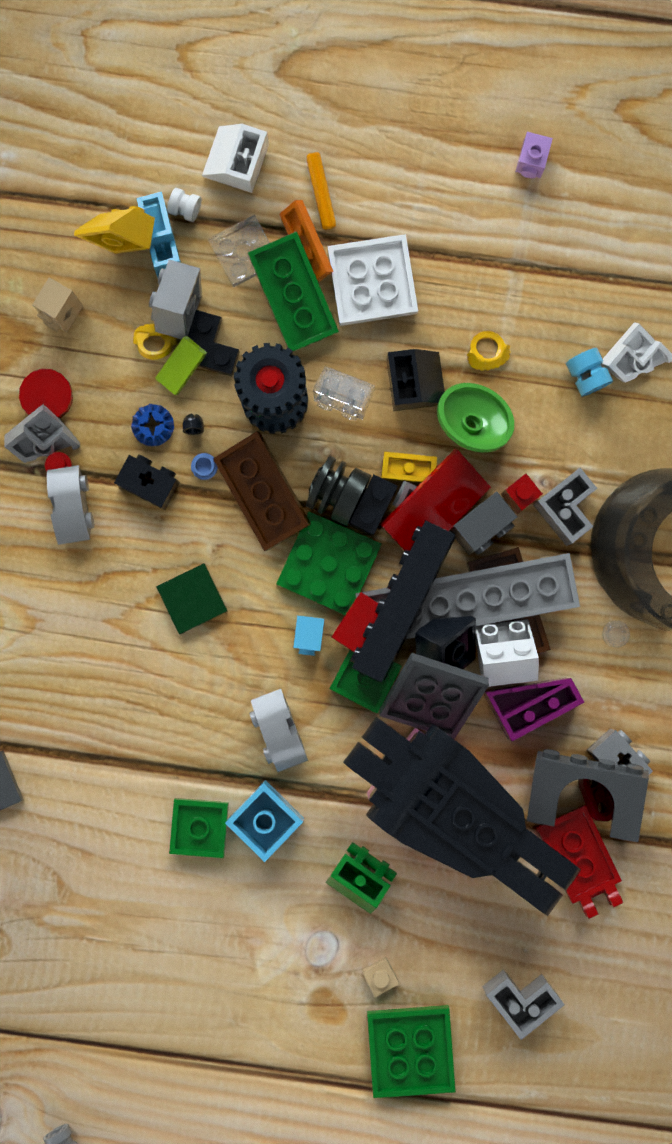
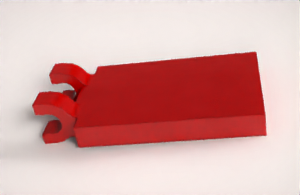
(580, 842)

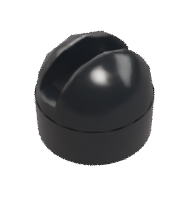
(193, 424)

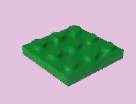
(328, 564)
(411, 1051)

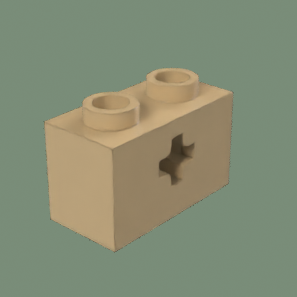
(57, 305)

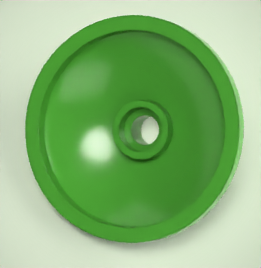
(475, 417)

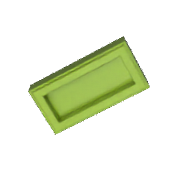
(181, 365)

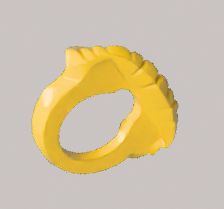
(143, 332)
(478, 362)

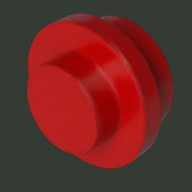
(57, 460)

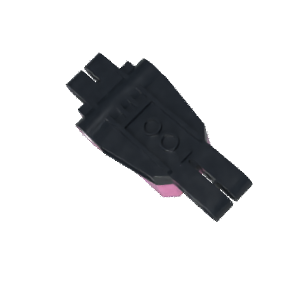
(453, 810)

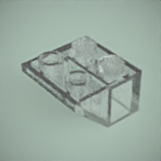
(343, 393)

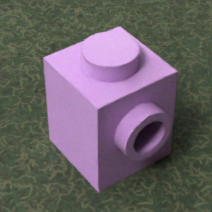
(533, 155)

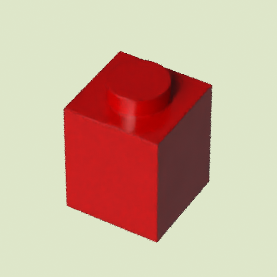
(521, 493)

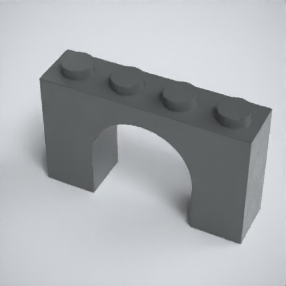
(626, 785)

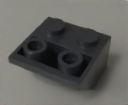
(414, 378)

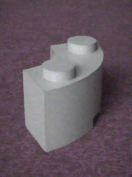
(68, 497)
(278, 730)

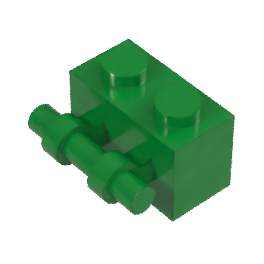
(358, 882)

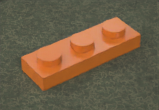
(297, 220)

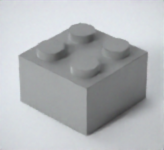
(176, 299)

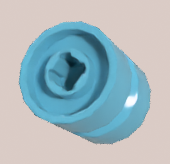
(583, 364)

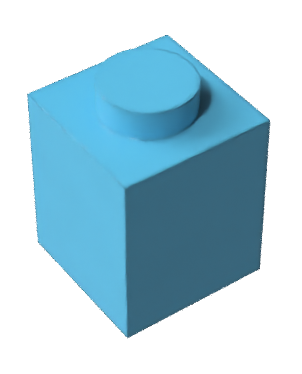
(308, 635)

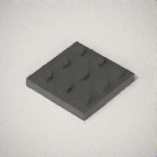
(433, 694)

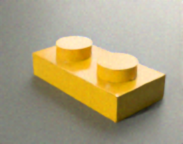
(407, 467)

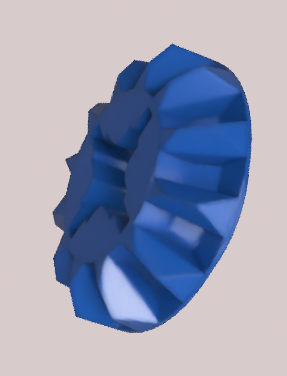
(162, 432)

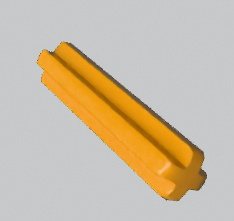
(321, 191)

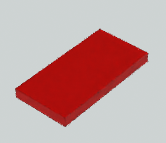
(438, 499)

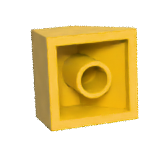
(119, 230)

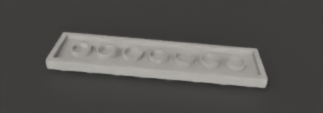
(498, 592)

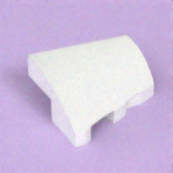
(635, 354)

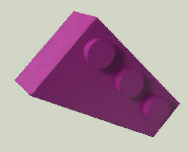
(532, 705)

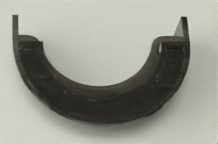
(624, 543)

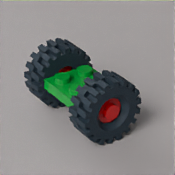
(272, 388)

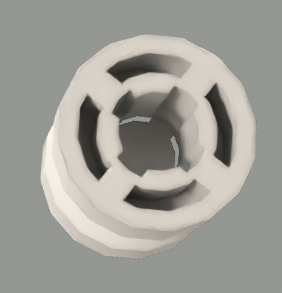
(184, 204)

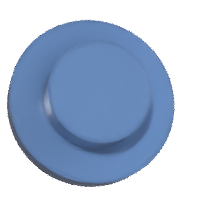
(204, 466)

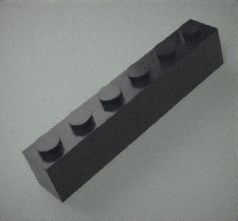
(403, 602)

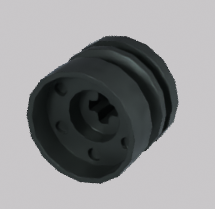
(337, 490)

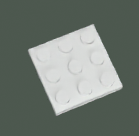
(372, 280)

